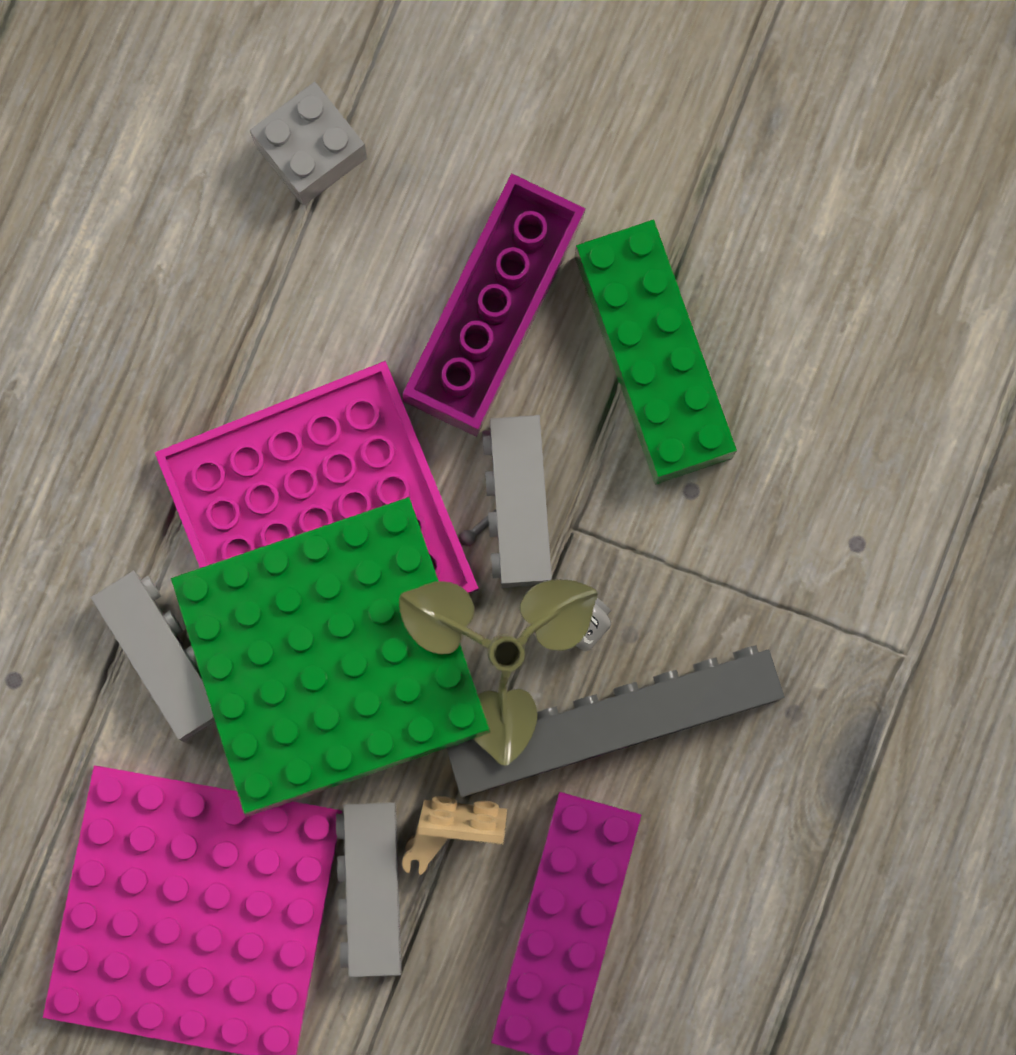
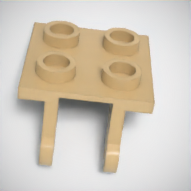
(447, 819)

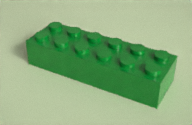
(654, 352)

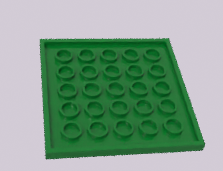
(315, 660)

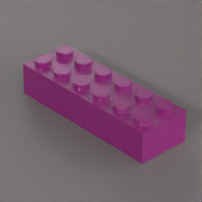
(493, 305)
(566, 927)

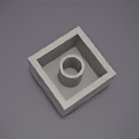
(308, 143)

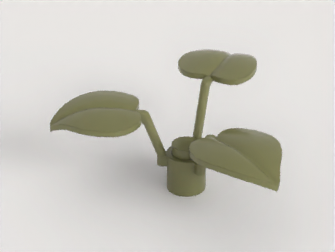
(557, 614)

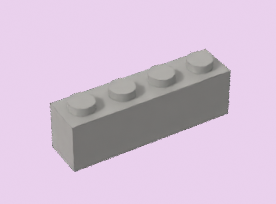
(519, 500)
(157, 652)
(371, 890)

